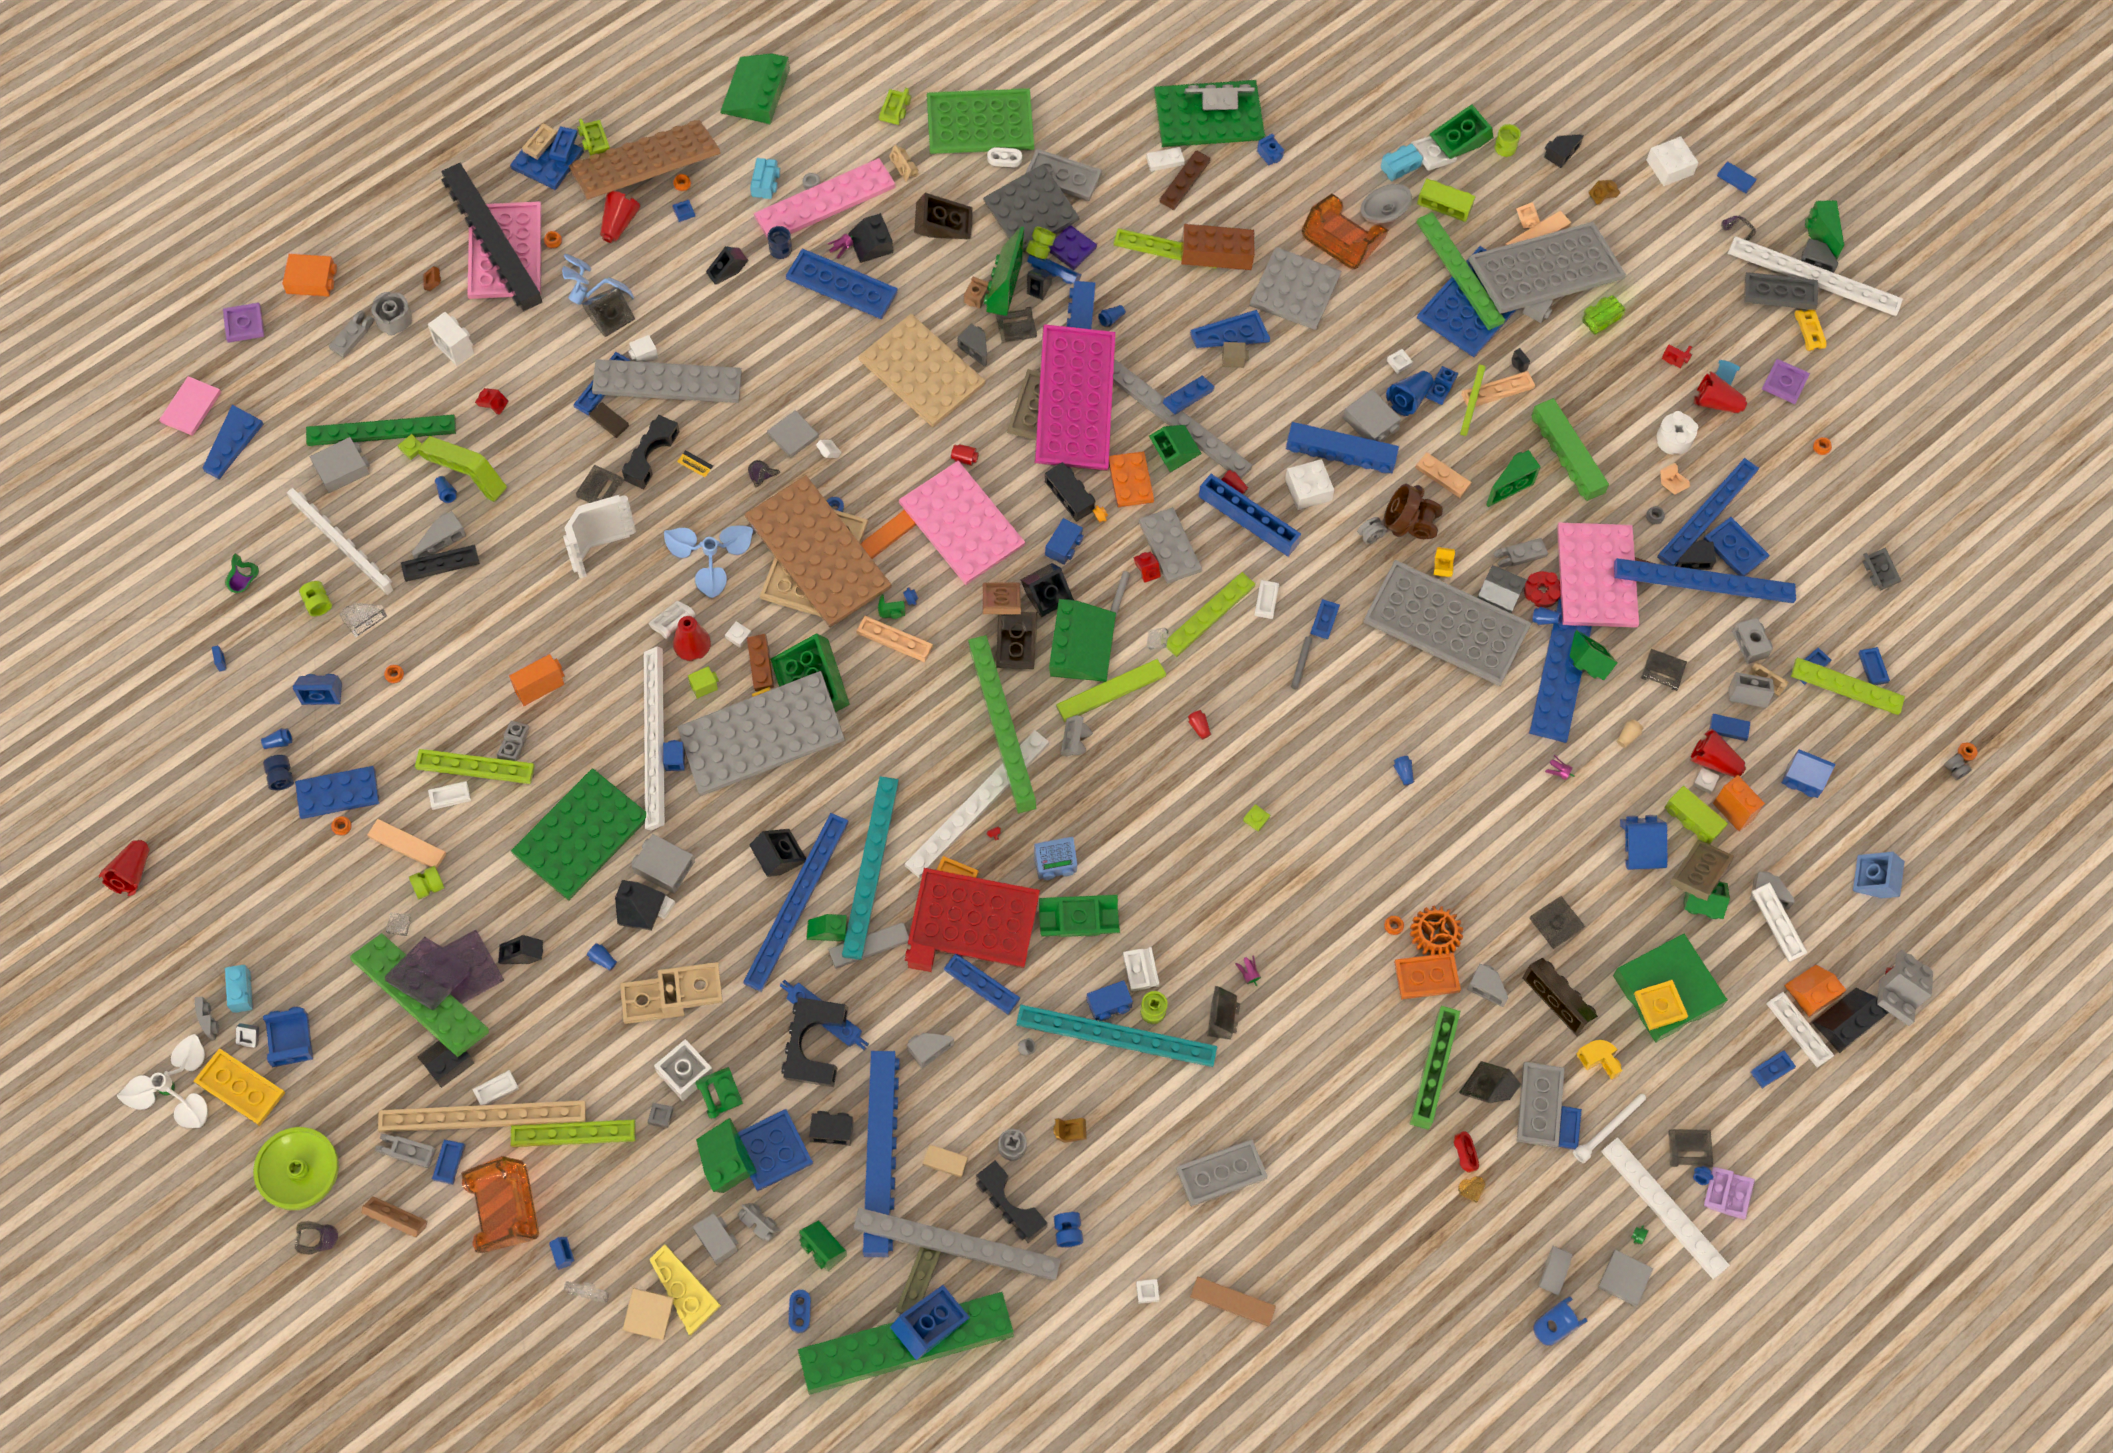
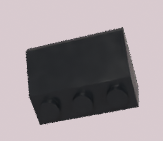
(1850, 1018)

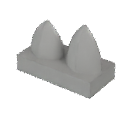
(1073, 731)

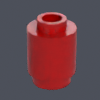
(964, 454)

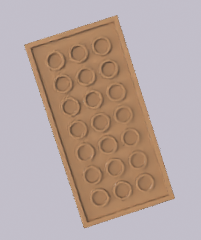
(643, 159)
(818, 551)

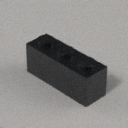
(1070, 491)

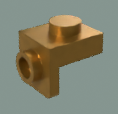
(1604, 189)
(1070, 1130)

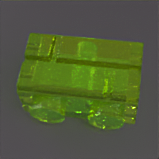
(1603, 314)

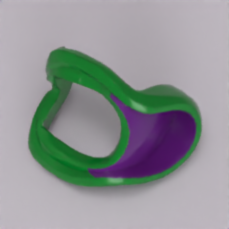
(235, 580)

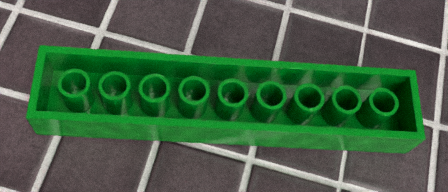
(881, 1351)

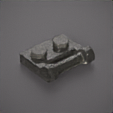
(1018, 329)
(595, 483)
(1665, 665)
(1690, 1141)

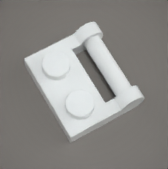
(668, 619)

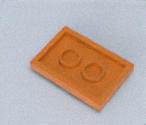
(1131, 479)
(1427, 976)

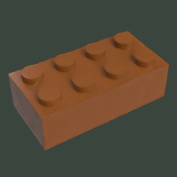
(1217, 247)

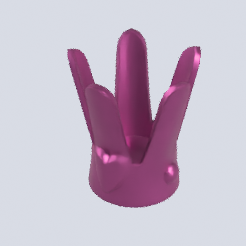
(845, 242)
(1565, 769)
(1252, 975)

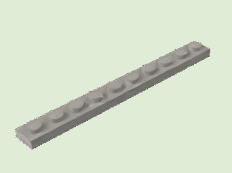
(1203, 438)
(956, 1244)

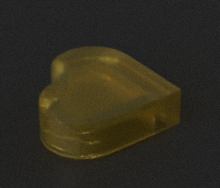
(1472, 1188)

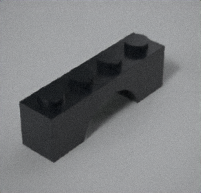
(660, 433)
(1027, 1222)

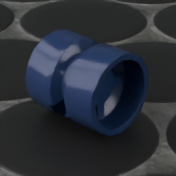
(779, 242)
(278, 773)

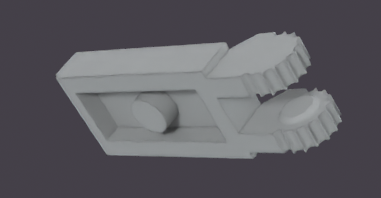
(351, 334)
(1522, 553)
(407, 1150)

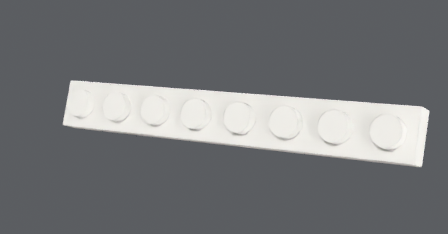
(343, 544)
(1665, 1208)

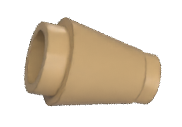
(1629, 733)

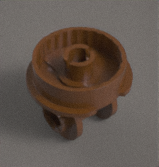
(1412, 513)

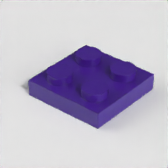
(1072, 247)

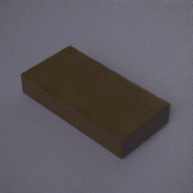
(609, 419)

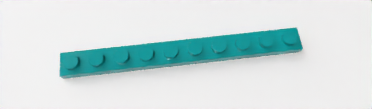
(870, 868)
(1116, 1035)

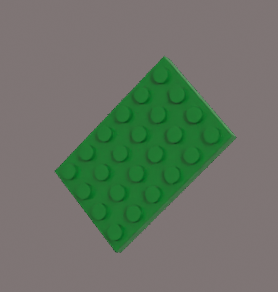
(1186, 123)
(580, 834)

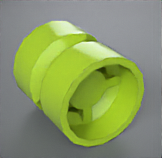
(1507, 140)
(1041, 241)
(315, 598)
(426, 882)
(1153, 1007)

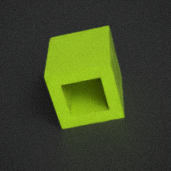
(703, 682)

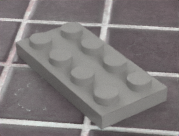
(1070, 175)
(1170, 545)
(1540, 1104)
(1221, 1173)

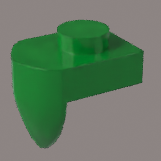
(890, 610)

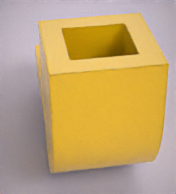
(1600, 1052)

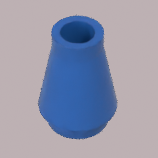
(1111, 315)
(445, 490)
(1546, 616)
(279, 738)
(1404, 768)
(601, 956)

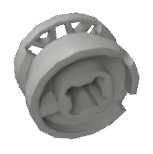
(1372, 530)
(1012, 1144)

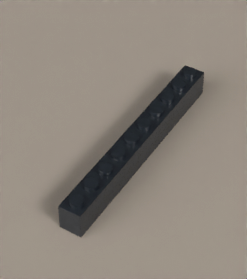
(491, 237)

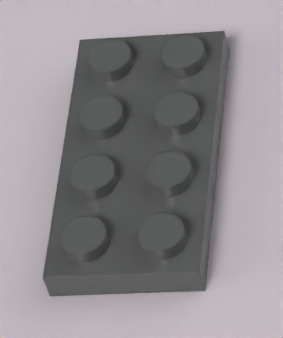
(1781, 291)

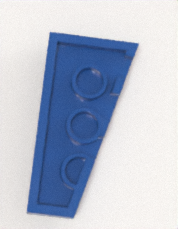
(1242, 329)
(231, 440)

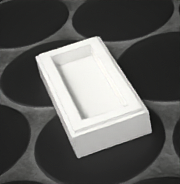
(1266, 599)
(449, 795)
(495, 1089)

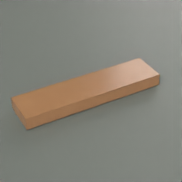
(1233, 1301)

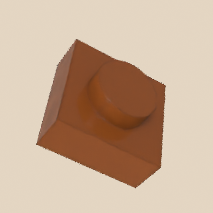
(431, 278)

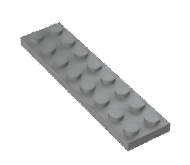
(667, 381)

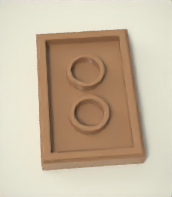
(1001, 598)

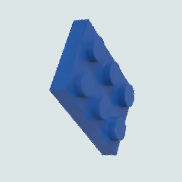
(1736, 547)

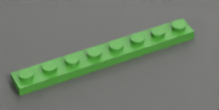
(1460, 271)

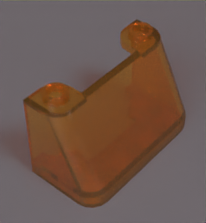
(1339, 235)
(502, 1203)

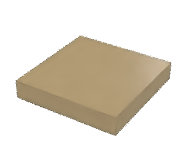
(648, 1313)

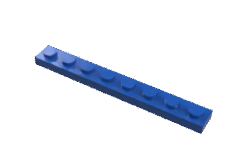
(1708, 512)

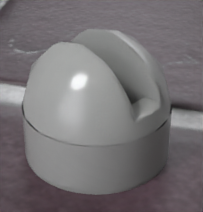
(1026, 1046)

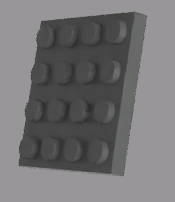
(1029, 203)

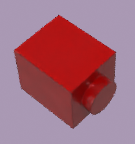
(920, 957)

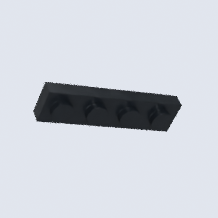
(440, 563)

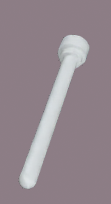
(1584, 1152)

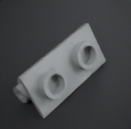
(752, 1215)

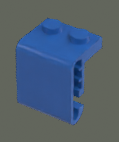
(1645, 842)

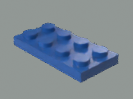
(337, 792)

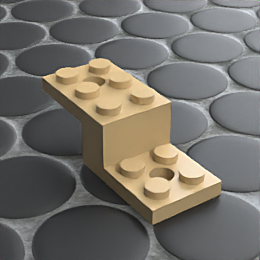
(671, 993)

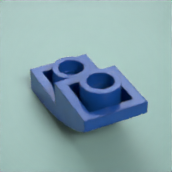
(1442, 385)

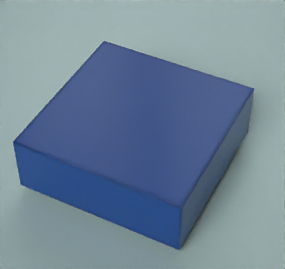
(683, 210)
(219, 659)

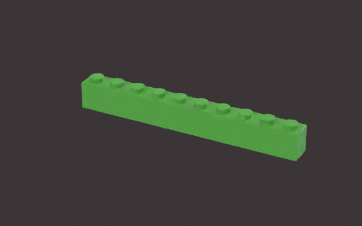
(1002, 724)

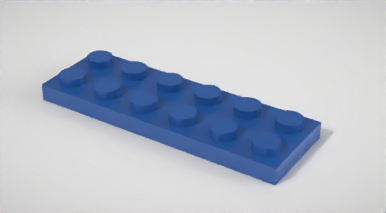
(841, 283)

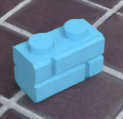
(1401, 162)
(764, 178)
(238, 988)

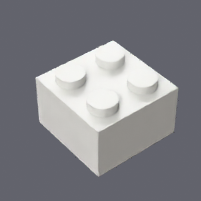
(1672, 161)
(451, 338)
(1309, 484)
(682, 1069)

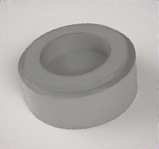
(811, 180)

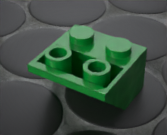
(1175, 446)
(822, 1244)

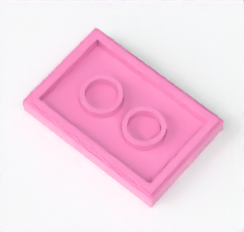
(190, 406)

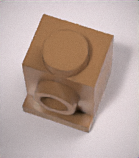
(976, 292)

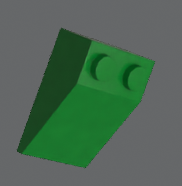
(1463, 133)
(1825, 225)
(1517, 476)
(724, 1157)

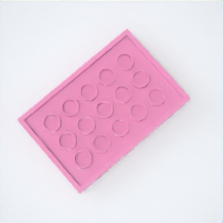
(523, 230)
(962, 522)
(1587, 575)

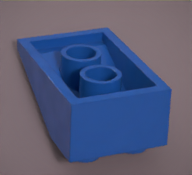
(929, 1322)

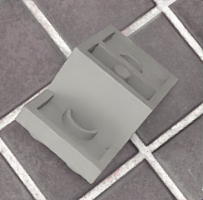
(1905, 987)

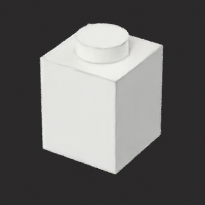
(643, 350)

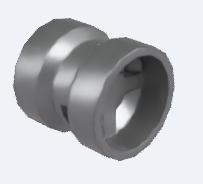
(1958, 767)

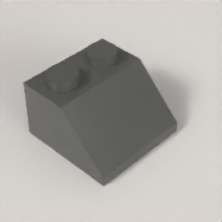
(1502, 589)

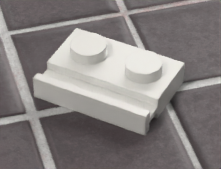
(1140, 969)

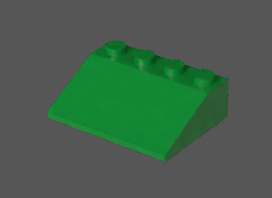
(756, 87)
(1005, 275)
(1082, 641)
(808, 658)

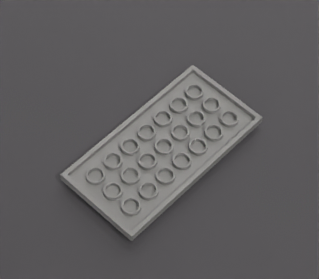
(1546, 267)
(1447, 622)
(761, 733)

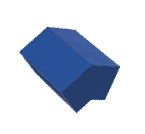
(561, 1252)

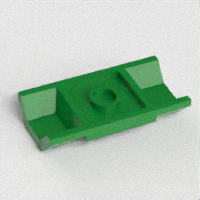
(1079, 915)

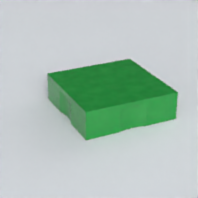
(1676, 962)

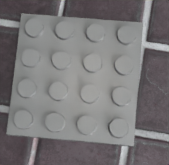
(1295, 288)

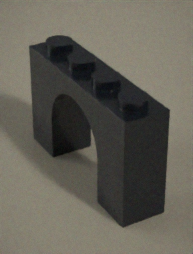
(809, 1014)

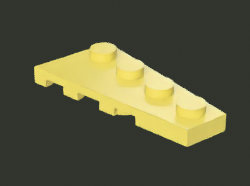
(691, 1298)

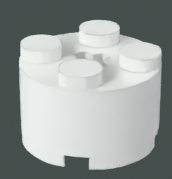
(1676, 433)

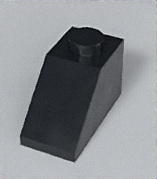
(1562, 148)
(727, 264)
(1038, 283)
(1699, 556)
(521, 950)

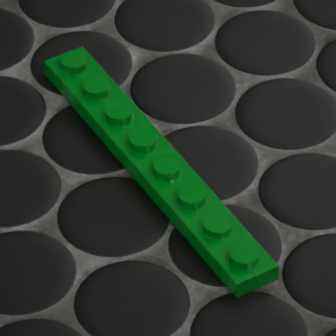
(381, 430)

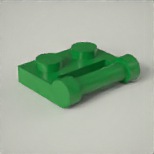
(726, 1091)

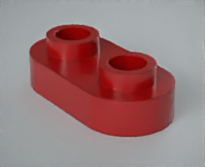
(1466, 1152)

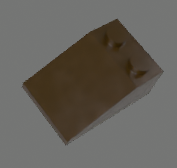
(942, 218)
(1016, 640)

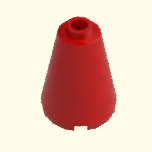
(617, 215)
(1719, 395)
(691, 639)
(1717, 755)
(126, 868)

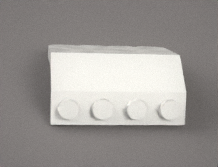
(597, 525)

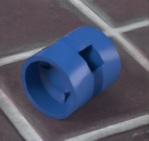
(1071, 1236)

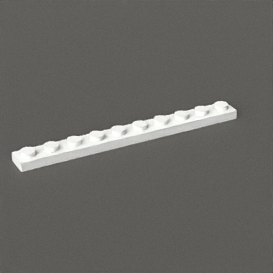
(1826, 279)
(654, 738)
(971, 809)

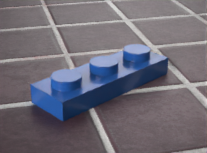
(1055, 269)
(1188, 395)

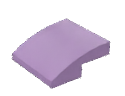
(1729, 1193)

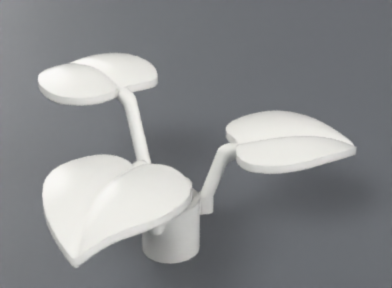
(140, 1090)

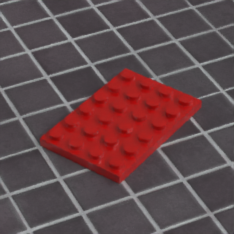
(974, 917)

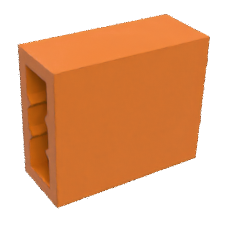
(309, 275)
(537, 679)
(1738, 803)

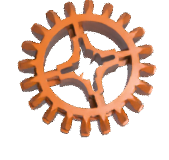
(1452, 941)

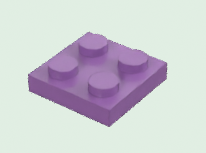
(243, 322)
(1785, 381)

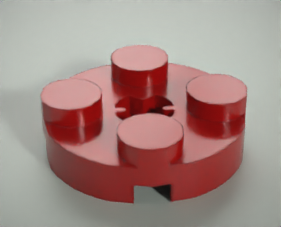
(1544, 579)

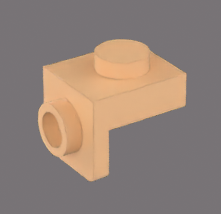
(1528, 215)
(1673, 480)

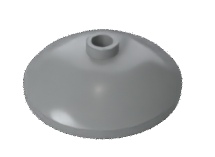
(1386, 203)

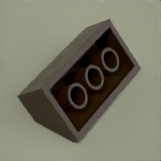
(1560, 996)

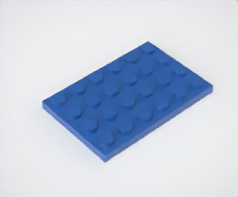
(1456, 319)

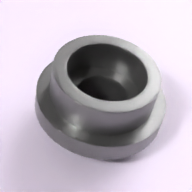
(1658, 511)

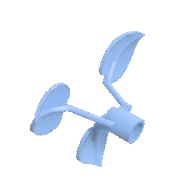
(579, 291)
(709, 580)

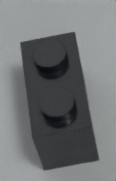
(831, 1128)

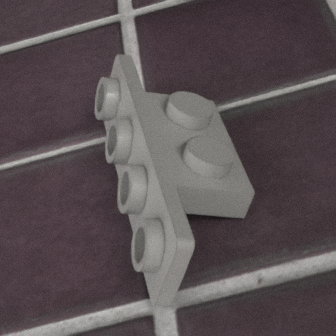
(1219, 98)

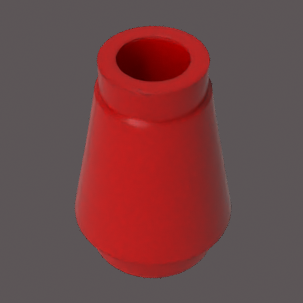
(1233, 480)
(1199, 723)

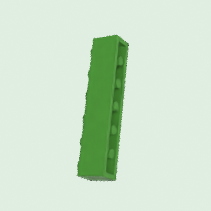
(1569, 449)
(1434, 1067)

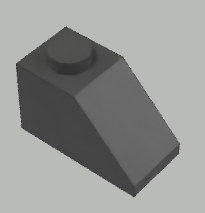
(1819, 255)
(973, 342)

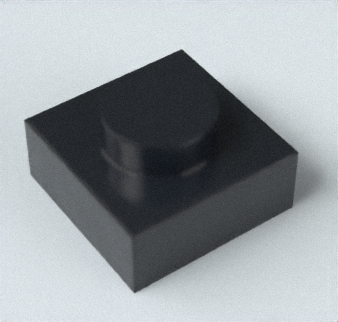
(1520, 360)

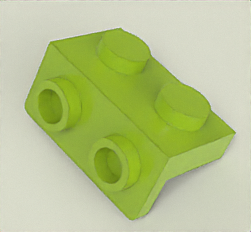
(894, 106)
(594, 137)

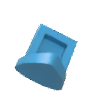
(1727, 371)

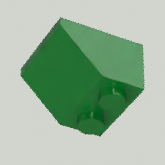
(1591, 656)
(1714, 907)

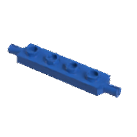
(849, 1034)

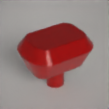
(994, 832)

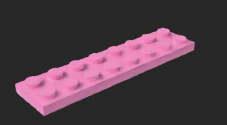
(827, 198)

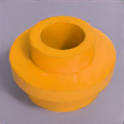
(1100, 513)

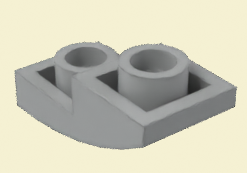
(513, 741)
(205, 1020)
(1556, 1270)

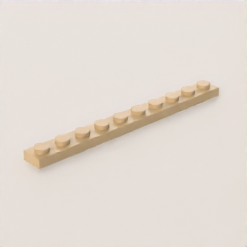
(481, 1116)

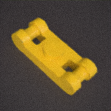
(1810, 329)

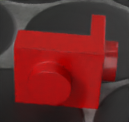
(1677, 357)
(492, 399)
(1148, 566)

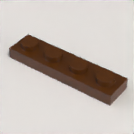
(1185, 180)

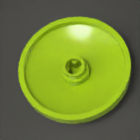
(296, 1168)

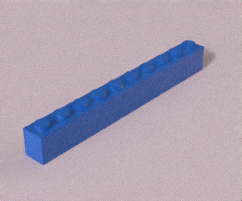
(880, 1145)

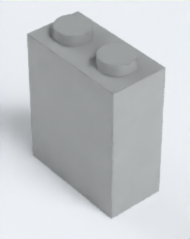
(1372, 417)
(340, 464)
(662, 863)

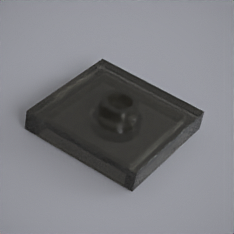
(1557, 922)

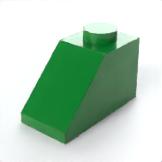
(827, 928)

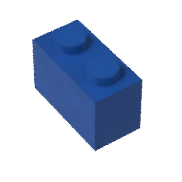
(1064, 541)
(1109, 1001)

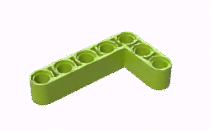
(466, 462)

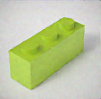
(1446, 200)
(1695, 815)

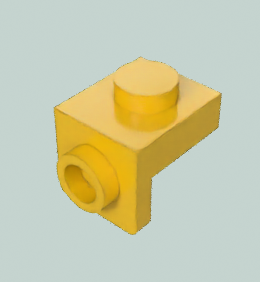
(1444, 562)

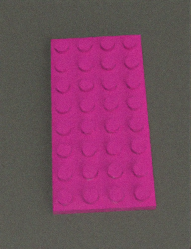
(1075, 397)

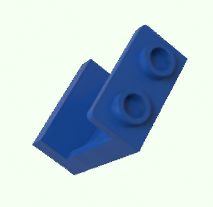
(288, 1037)

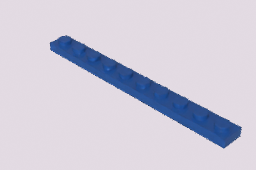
(1704, 580)
(795, 902)

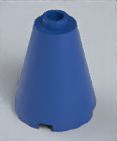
(1409, 393)

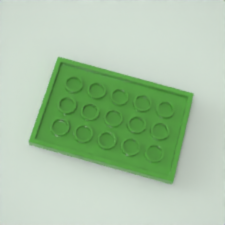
(979, 120)

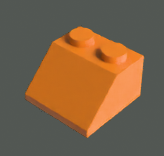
(1815, 989)

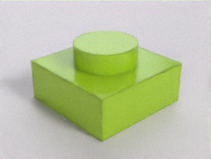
(409, 446)
(1256, 818)

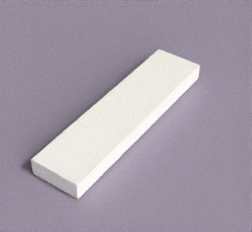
(1779, 922)
(1800, 1029)

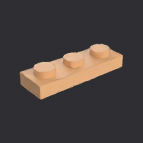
(1443, 475)

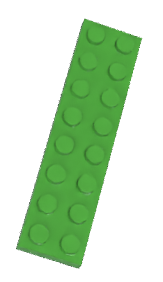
(447, 1022)

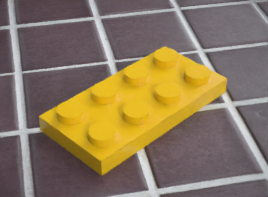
(239, 1087)

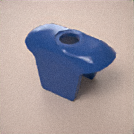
(1564, 1319)

